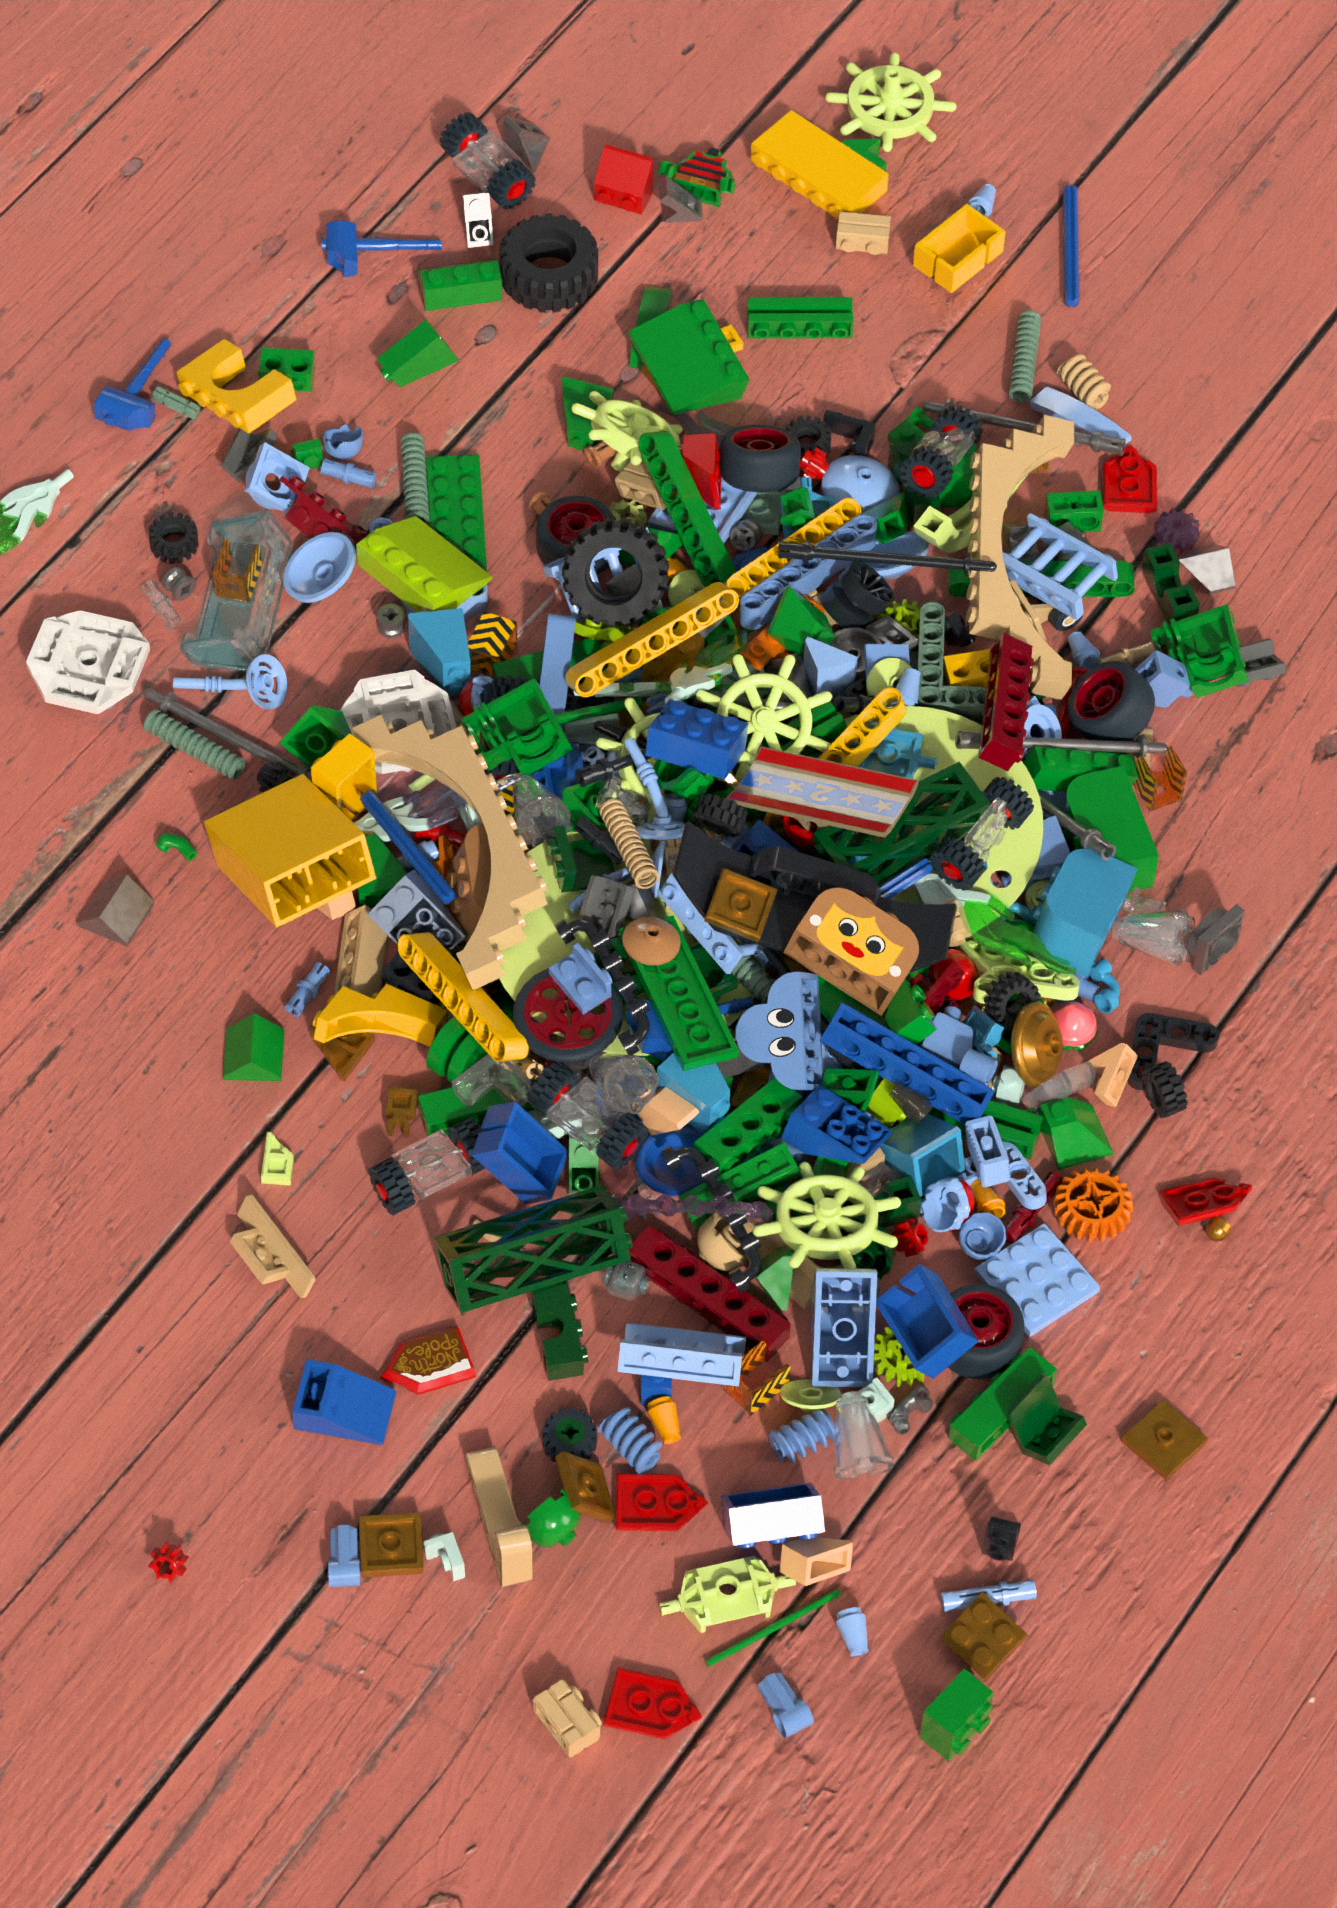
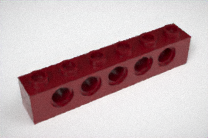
(1006, 702)
(711, 1306)

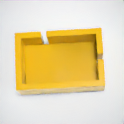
(959, 248)
(346, 774)

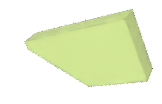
(277, 1163)

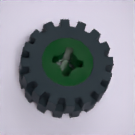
(568, 1422)

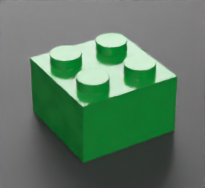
(957, 1715)

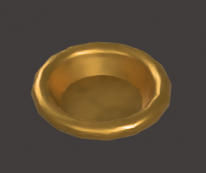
(1036, 1044)

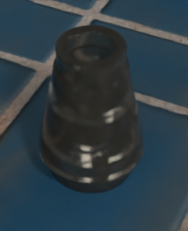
(911, 1102)

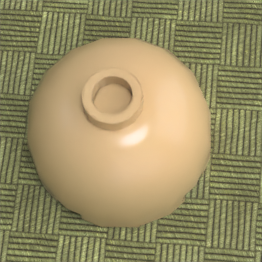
(719, 1245)

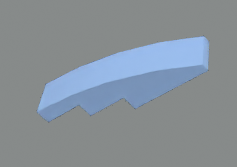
(1085, 418)

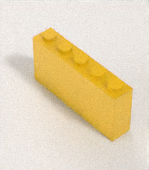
(818, 166)

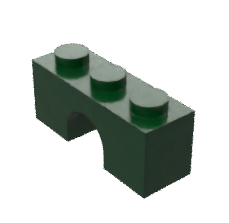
(917, 506)
(1162, 574)
(910, 1203)
(555, 1309)

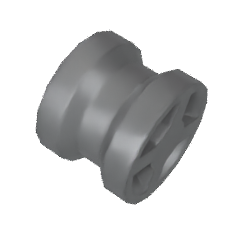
(741, 540)
(178, 583)
(391, 620)

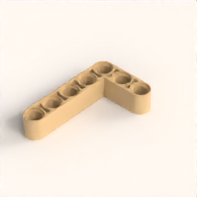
(507, 1540)

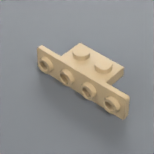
(268, 1251)

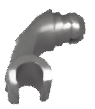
(916, 1400)

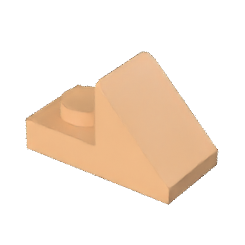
(1115, 1069)

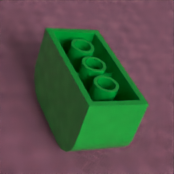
(1109, 804)

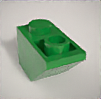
(891, 518)
(909, 1014)
(582, 1167)

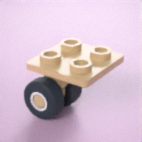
(1042, 612)

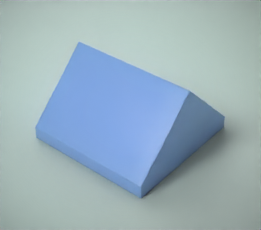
(828, 668)

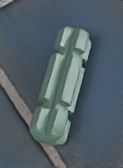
(176, 402)

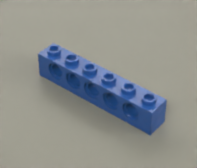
(906, 1063)

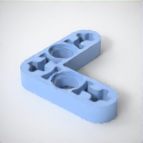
(1017, 1186)

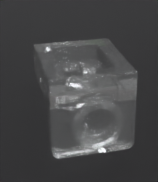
(1140, 905)
(874, 1179)

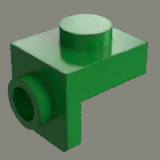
(308, 453)
(797, 508)

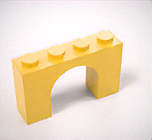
(242, 407)

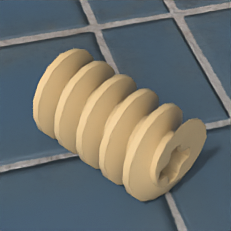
(1084, 381)

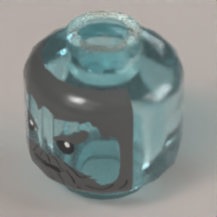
(627, 1281)

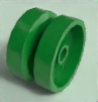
(453, 1051)

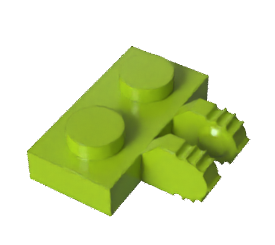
(597, 632)

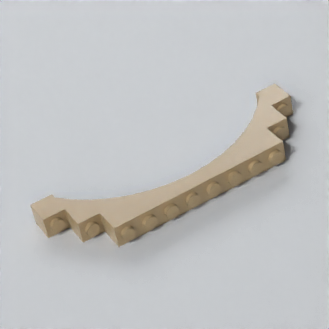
(991, 597)
(513, 884)

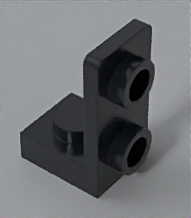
(859, 430)
(955, 630)
(1001, 1539)

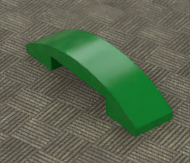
(653, 303)

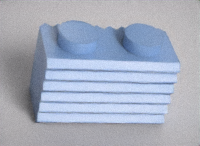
(987, 1151)

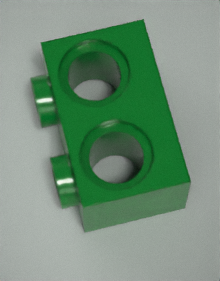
(293, 363)
(1080, 509)

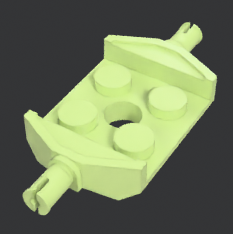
(708, 1606)

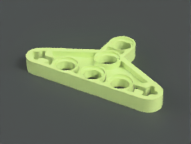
(990, 966)

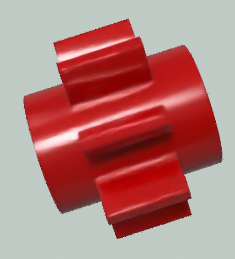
(813, 464)
(910, 1237)
(162, 1567)

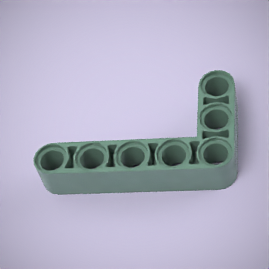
(960, 700)

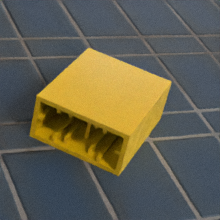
(290, 850)

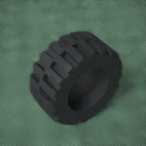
(549, 287)
(610, 608)

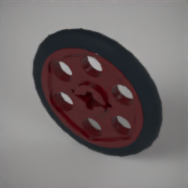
(573, 1047)

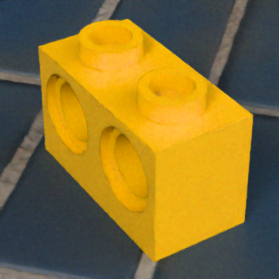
(967, 668)

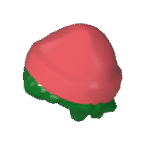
(1076, 1024)

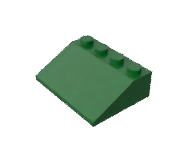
(690, 358)

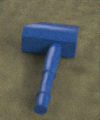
(343, 246)
(124, 408)
(657, 1042)

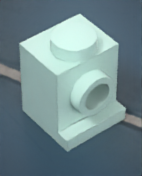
(1008, 1087)
(879, 1398)

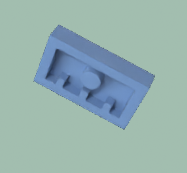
(582, 979)

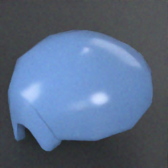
(343, 442)
(982, 1236)

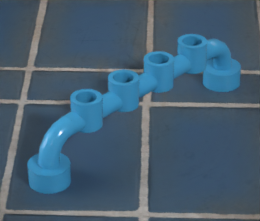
(1106, 999)

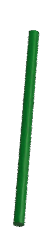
(773, 1627)

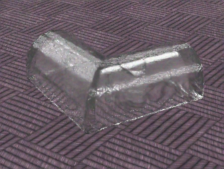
(491, 1075)
(1061, 1086)

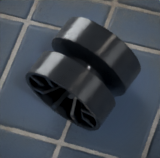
(857, 596)

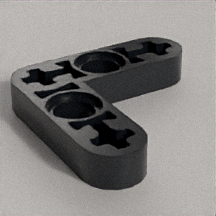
(1161, 1036)

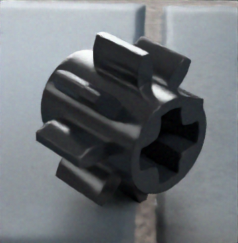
(272, 776)

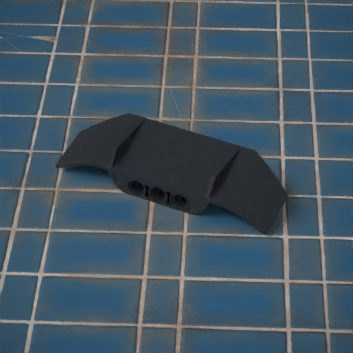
(798, 883)

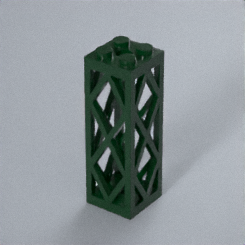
(966, 809)
(515, 1233)

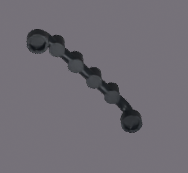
(624, 983)
(747, 1241)

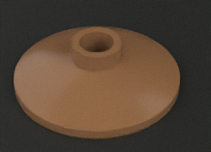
(650, 949)

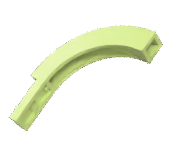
(949, 532)

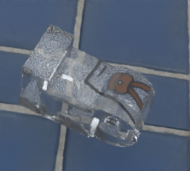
(636, 805)

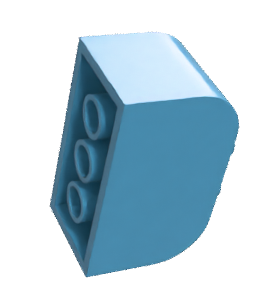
(1081, 907)

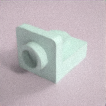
(447, 1548)

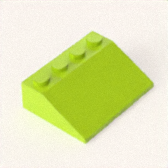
(420, 566)

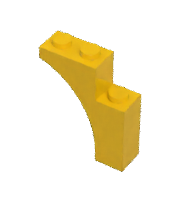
(386, 1012)

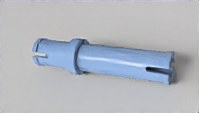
(998, 1594)

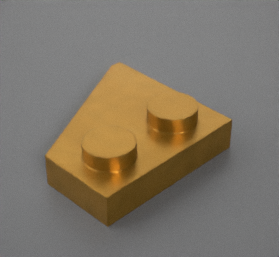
(345, 1051)

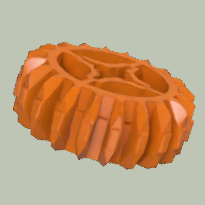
(1085, 1216)

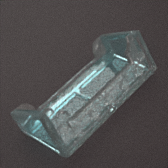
(237, 630)

